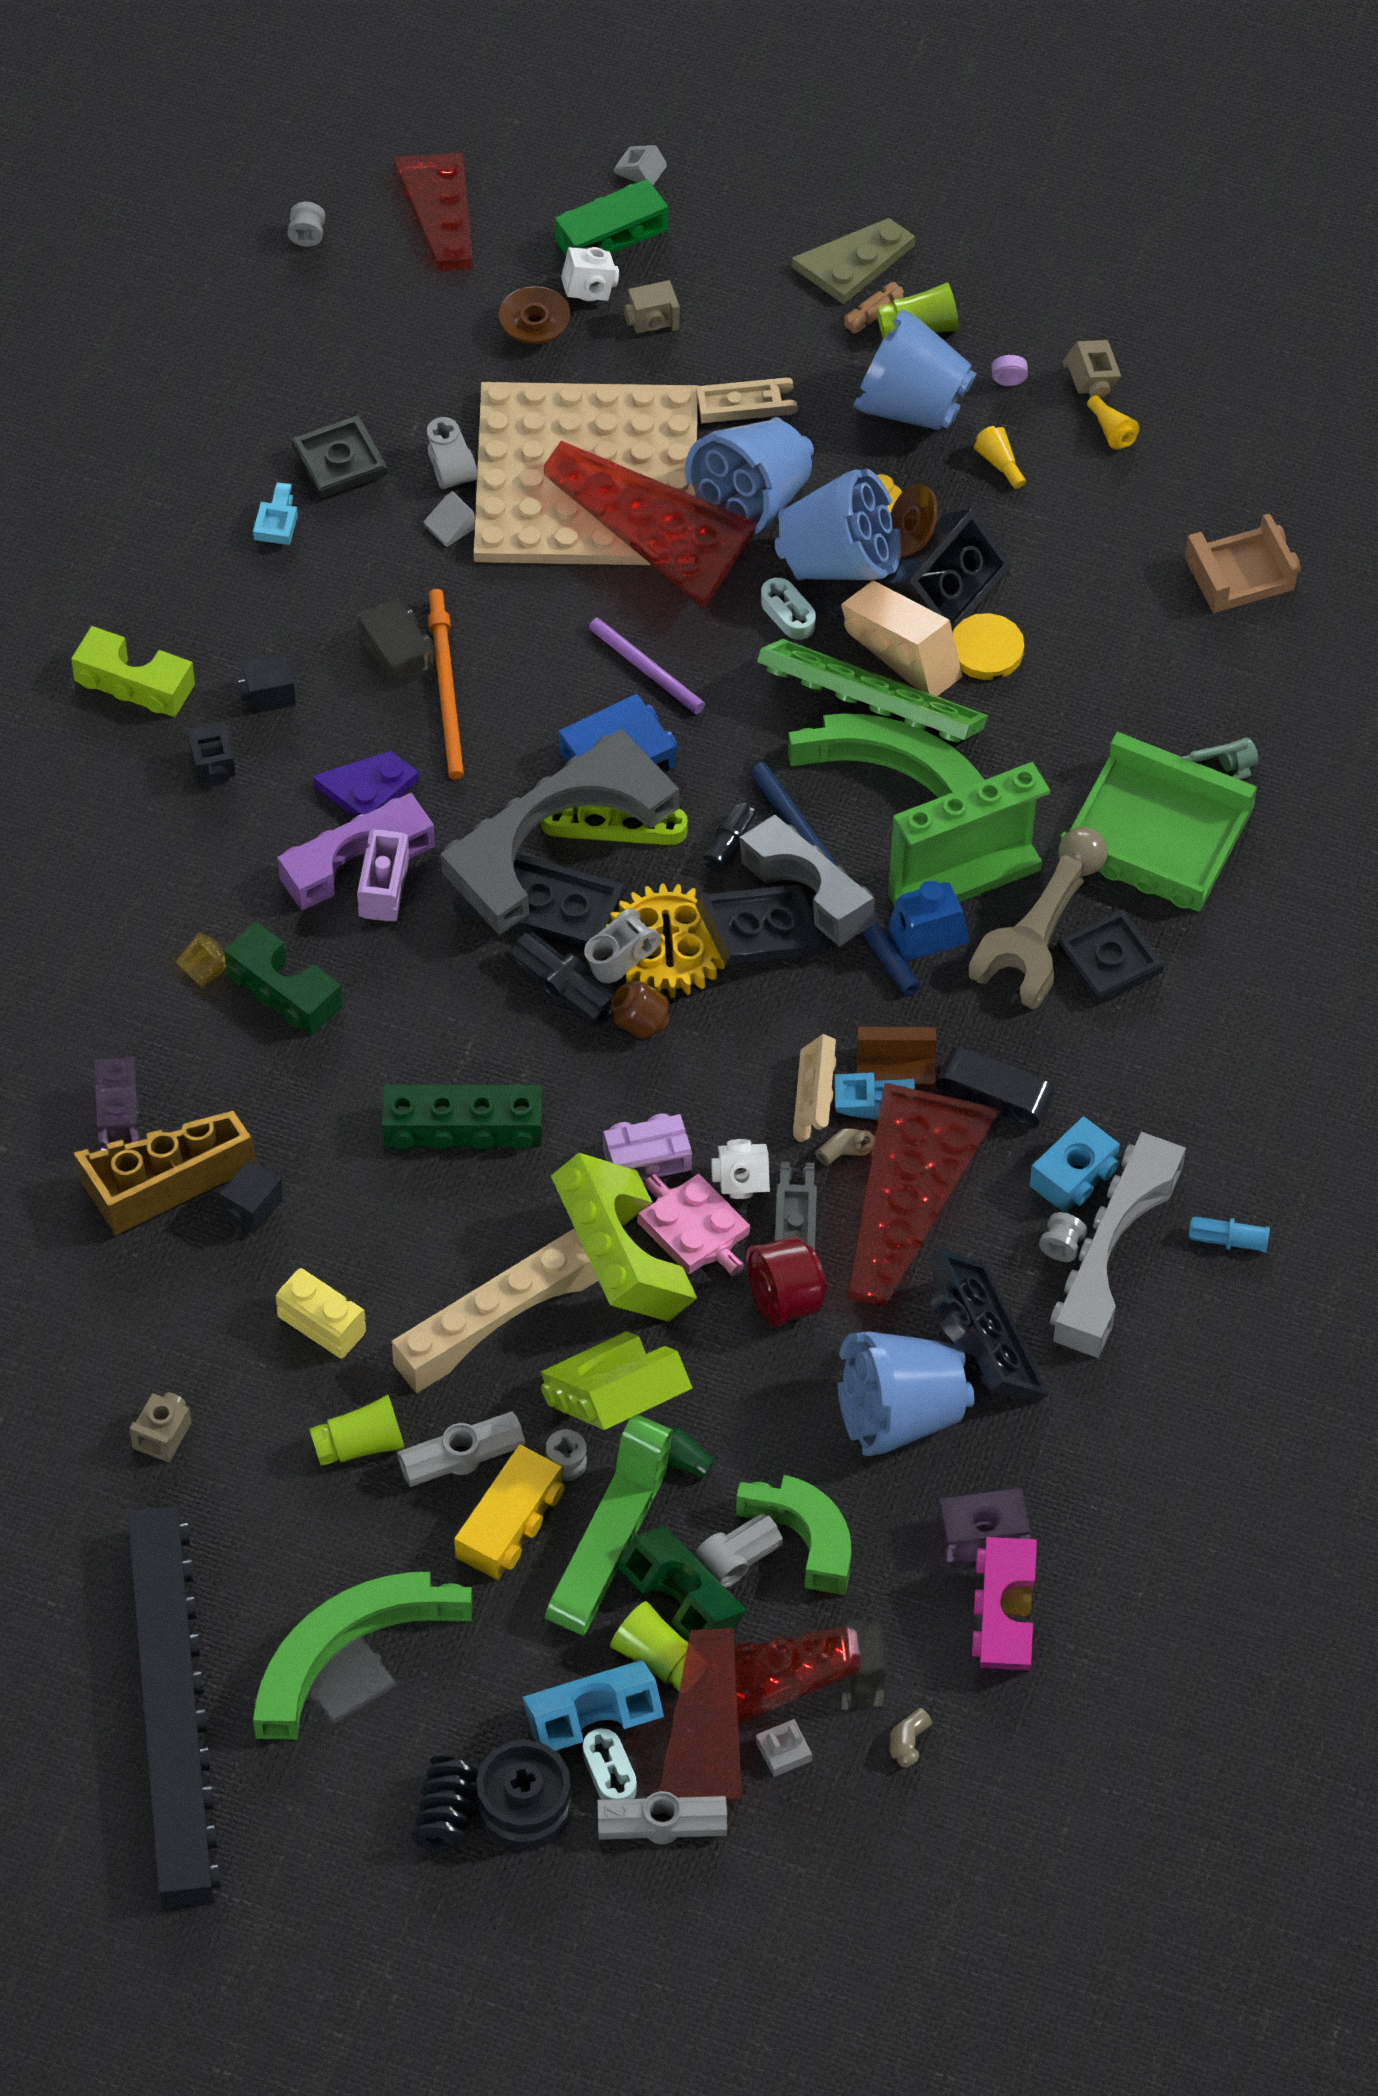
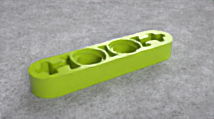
(613, 828)

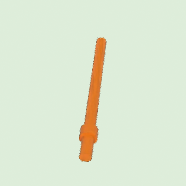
(439, 627)

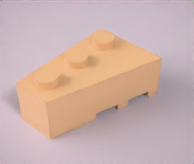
(904, 637)

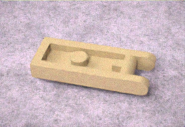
(745, 400)
(814, 1086)

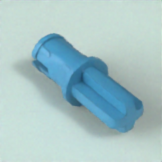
(1229, 1233)

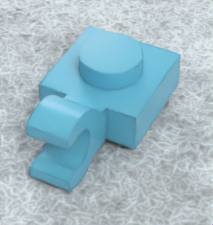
(276, 519)

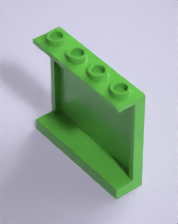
(1165, 820)
(969, 836)

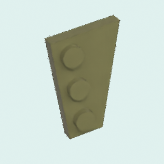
(855, 259)

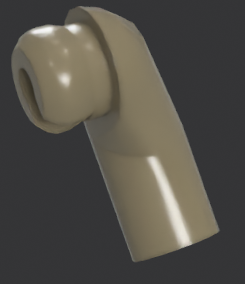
(845, 1142)
(903, 1737)

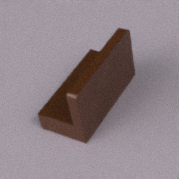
(898, 1053)

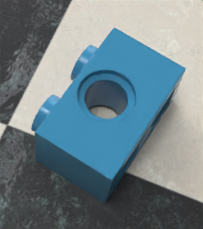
(1080, 1146)

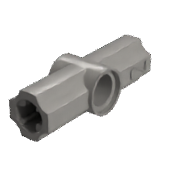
(437, 1455)
(689, 1817)

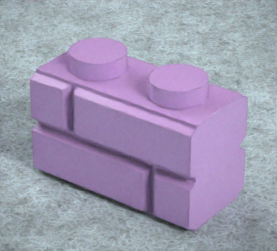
(383, 875)
(650, 1146)

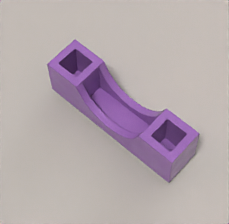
(311, 868)

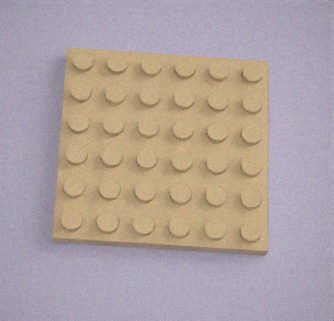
(528, 516)

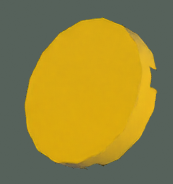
(988, 646)

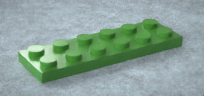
(882, 693)

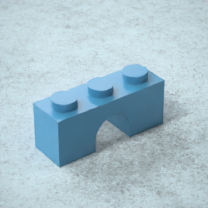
(619, 1694)

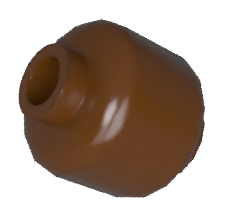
(640, 1009)

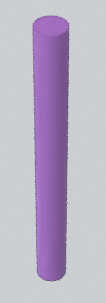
(647, 666)

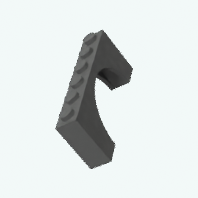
(608, 775)

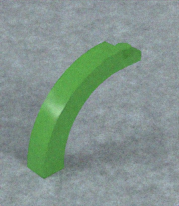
(887, 744)
(334, 1625)

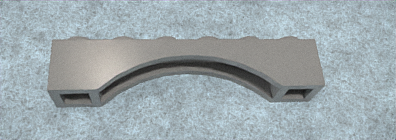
(1147, 1180)

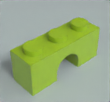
(157, 685)

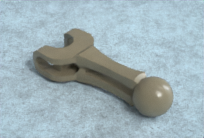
(1026, 945)

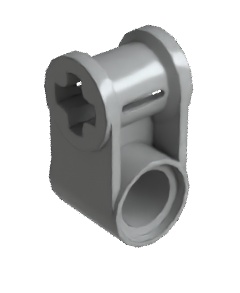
(449, 453)
(623, 946)

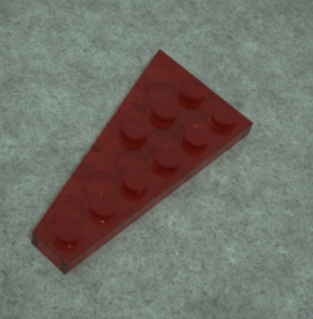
(669, 528)
(913, 1168)

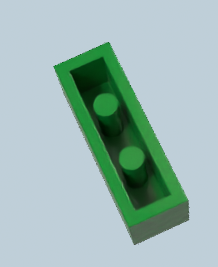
(614, 220)

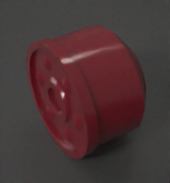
(785, 1280)

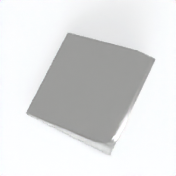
(641, 164)
(450, 520)

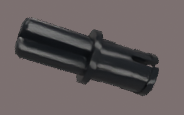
(728, 837)

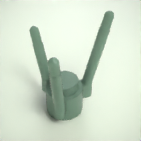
(1234, 757)

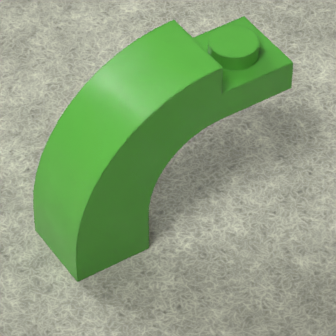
(813, 1518)

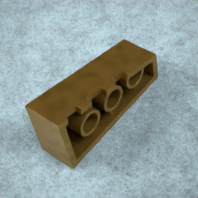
(165, 1169)

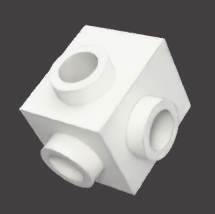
(589, 274)
(744, 1182)

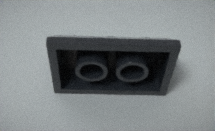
(953, 568)

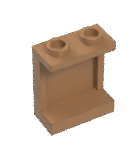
(1243, 565)

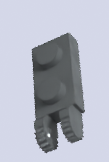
(796, 1206)

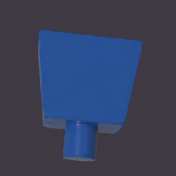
(927, 921)

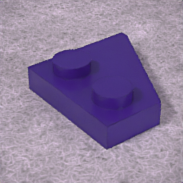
(367, 783)

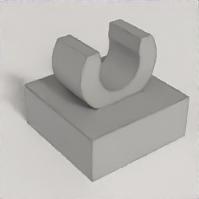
(783, 1747)

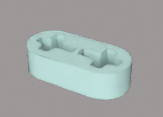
(793, 604)
(617, 1764)

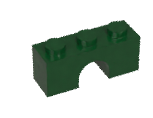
(302, 999)
(664, 1564)

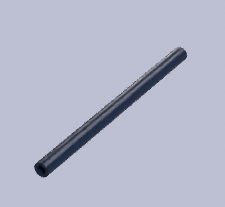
(874, 935)

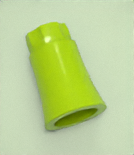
(932, 307)
(358, 1433)
(651, 1639)

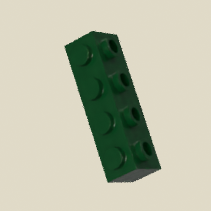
(462, 1116)

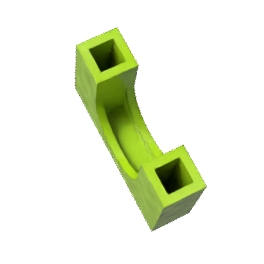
(599, 1202)
(614, 1381)

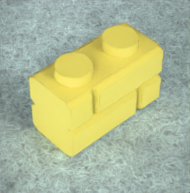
(320, 1313)

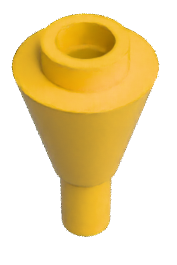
(1117, 427)
(995, 447)

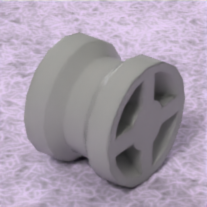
(306, 224)
(1063, 1236)
(572, 1463)

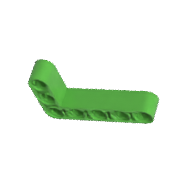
(636, 1481)

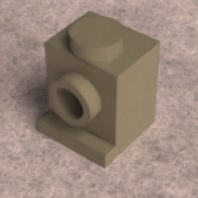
(652, 307)
(1092, 367)
(161, 1436)

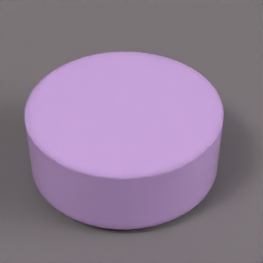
(1009, 370)

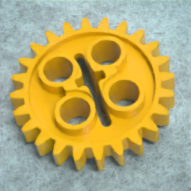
(684, 938)

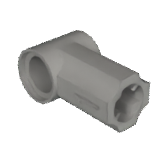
(732, 1554)

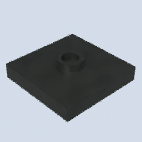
(339, 457)

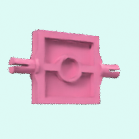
(693, 1224)

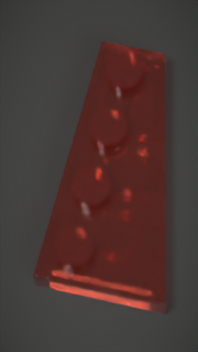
(440, 205)
(792, 1668)
(705, 1729)

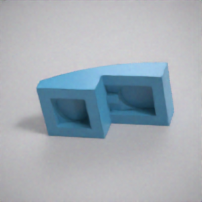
(861, 1095)

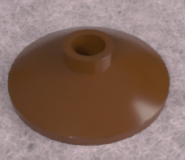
(534, 315)
(915, 517)

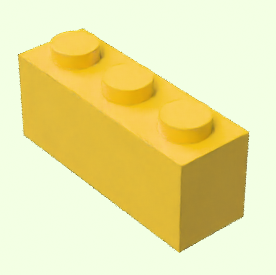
(509, 1513)

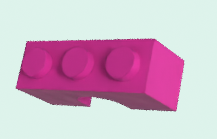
(1002, 1641)

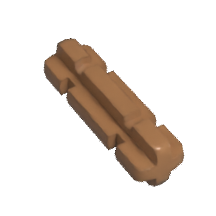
(867, 311)

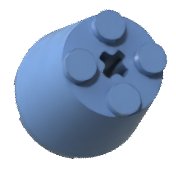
(915, 377)
(750, 469)
(841, 531)
(900, 1389)

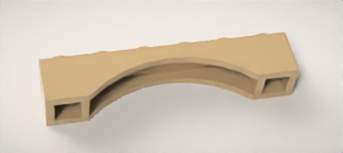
(448, 1336)

